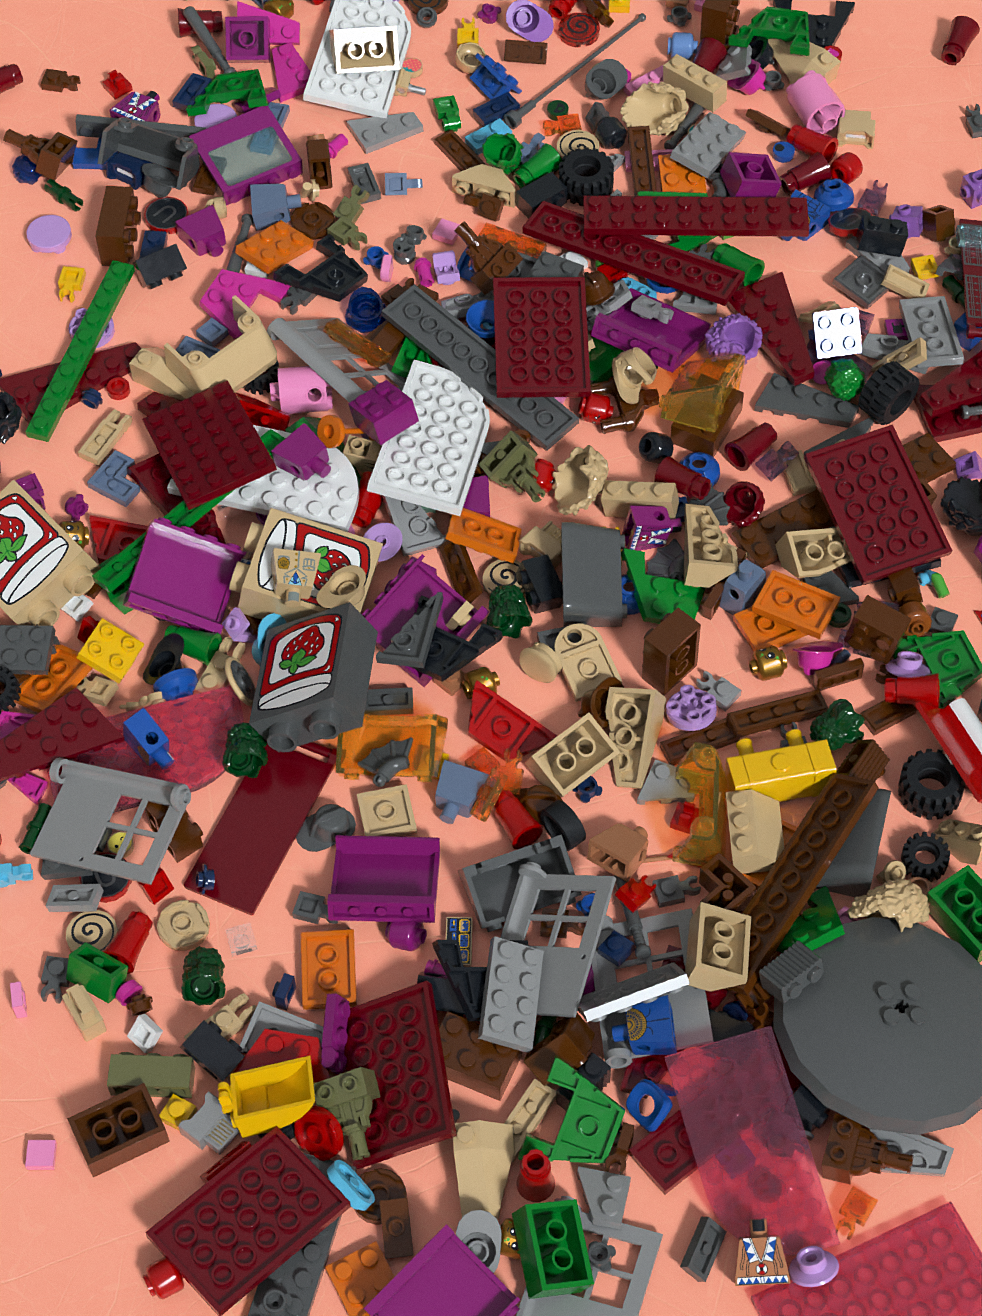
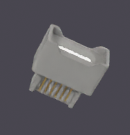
(209, 1126)

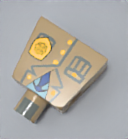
(293, 574)

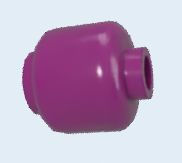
(405, 935)

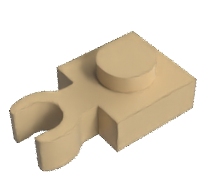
(98, 690)

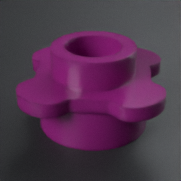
(489, 13)
(76, 507)

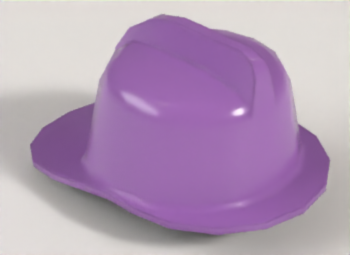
(529, 20)

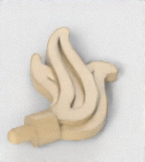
(151, 699)

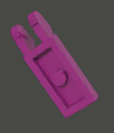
(335, 1033)

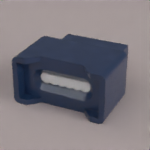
(126, 169)

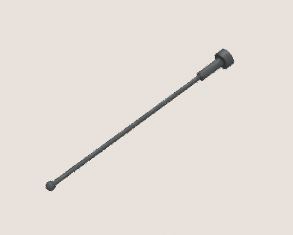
(513, 118)

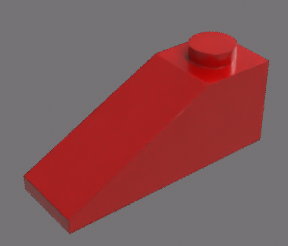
(264, 414)

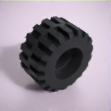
(586, 174)
(888, 393)
(928, 801)

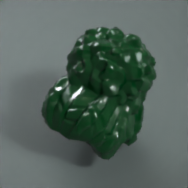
(508, 611)
(838, 725)
(244, 751)
(203, 976)

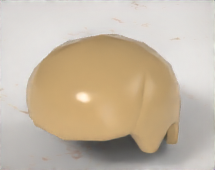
(466, 58)

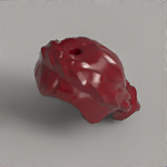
(744, 507)

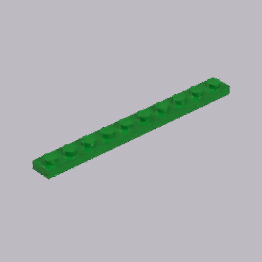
(80, 351)
(123, 564)

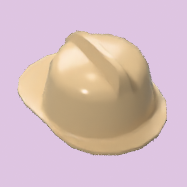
(343, 587)

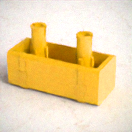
(781, 772)

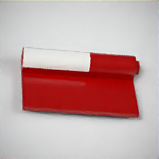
(960, 737)

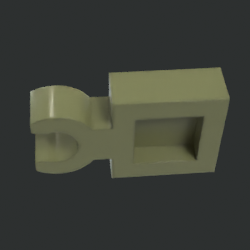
(205, 64)
(351, 208)
(345, 232)

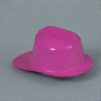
(752, 82)
(816, 655)

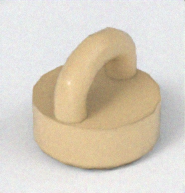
(220, 206)

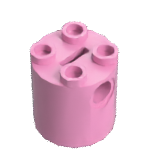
(815, 102)
(297, 392)

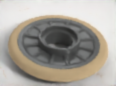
(240, 680)

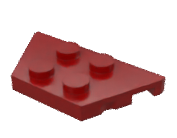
(113, 536)
(502, 725)
(283, 1046)

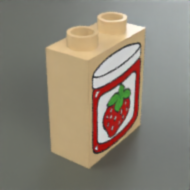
(298, 534)
(37, 561)

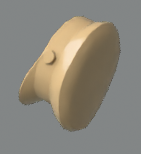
(540, 662)

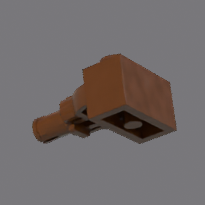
(49, 155)
(487, 258)
(857, 1152)

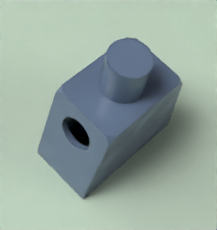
(271, 204)
(746, 583)
(457, 790)

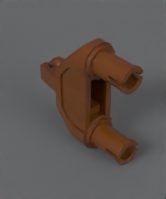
(629, 413)

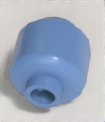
(682, 44)

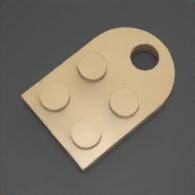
(584, 662)

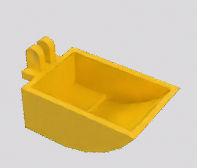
(268, 1096)

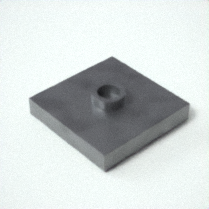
(861, 282)

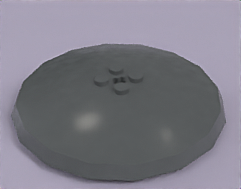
(889, 1028)

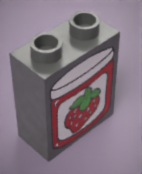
(314, 678)

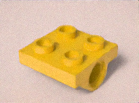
(110, 650)

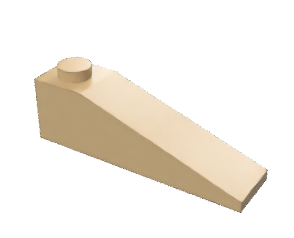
(797, 66)
(150, 370)
(706, 549)
(811, 552)
(634, 728)
(482, 1164)

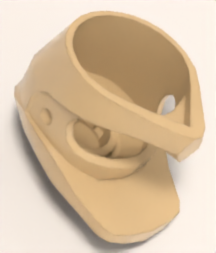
(630, 371)

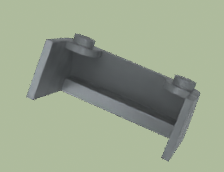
(151, 146)

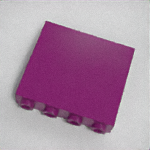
(664, 343)
(183, 576)
(401, 602)
(385, 879)
(444, 1281)

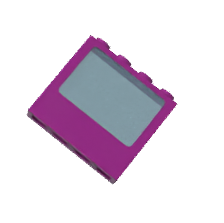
(247, 153)

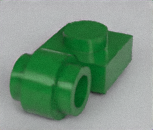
(448, 111)

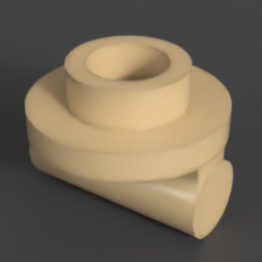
(310, 189)
(892, 871)

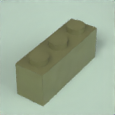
(160, 1073)

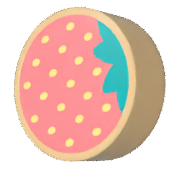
(413, 66)

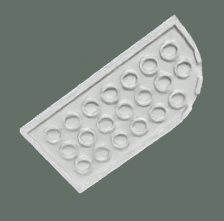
(360, 91)
(439, 453)
(318, 499)

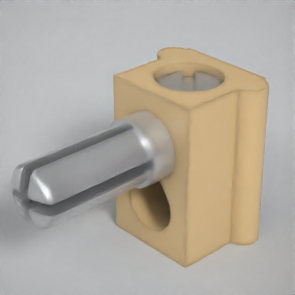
(403, 85)

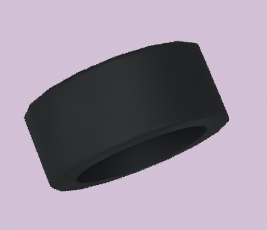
(562, 820)

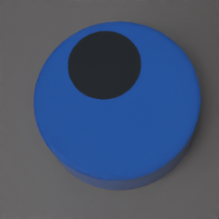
(783, 152)

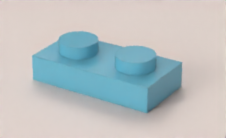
(479, 136)

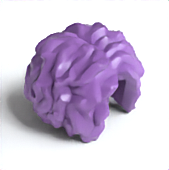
(734, 335)

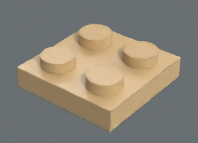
(387, 812)

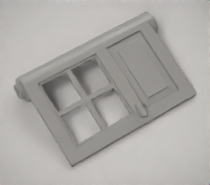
(319, 350)
(84, 813)
(563, 968)
(688, 1006)
(577, 1306)

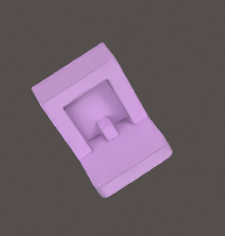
(445, 267)
(237, 626)

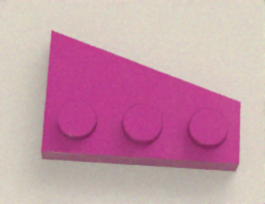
(281, 28)
(290, 71)

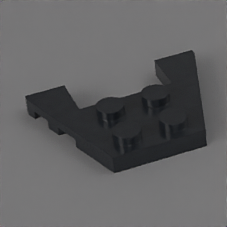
(824, 29)
(332, 278)
(450, 652)
(466, 981)

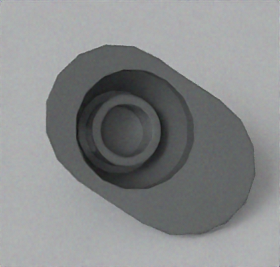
(605, 79)
(159, 179)
(323, 826)

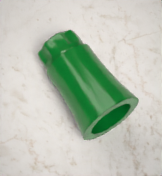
(540, 164)
(739, 260)
(197, 643)

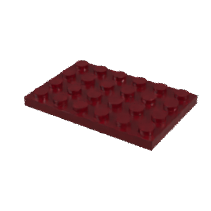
(541, 337)
(209, 444)
(877, 504)
(404, 1048)
(248, 1220)

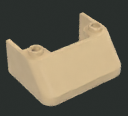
(236, 362)

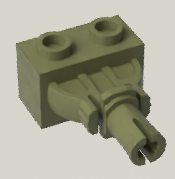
(512, 465)
(350, 1101)

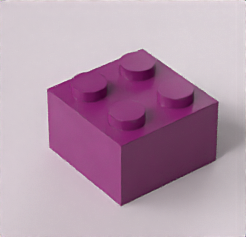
(247, 39)
(750, 175)
(383, 412)

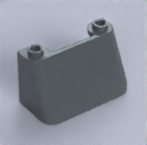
(592, 575)
(856, 860)
(494, 881)

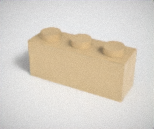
(697, 82)
(620, 495)

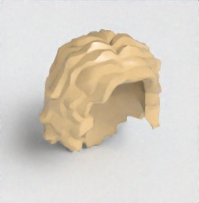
(655, 106)
(579, 480)
(895, 901)

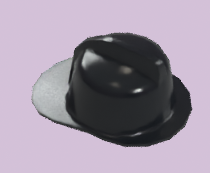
(762, 51)
(164, 658)

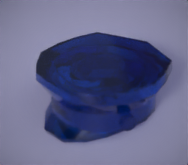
(364, 310)

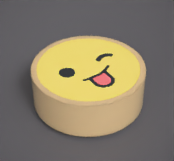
(115, 841)

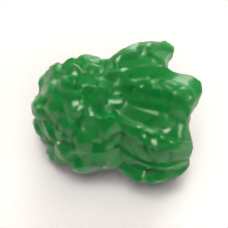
(503, 152)
(844, 379)

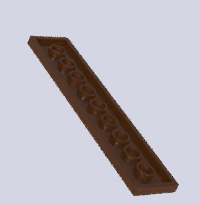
(810, 510)
(802, 867)

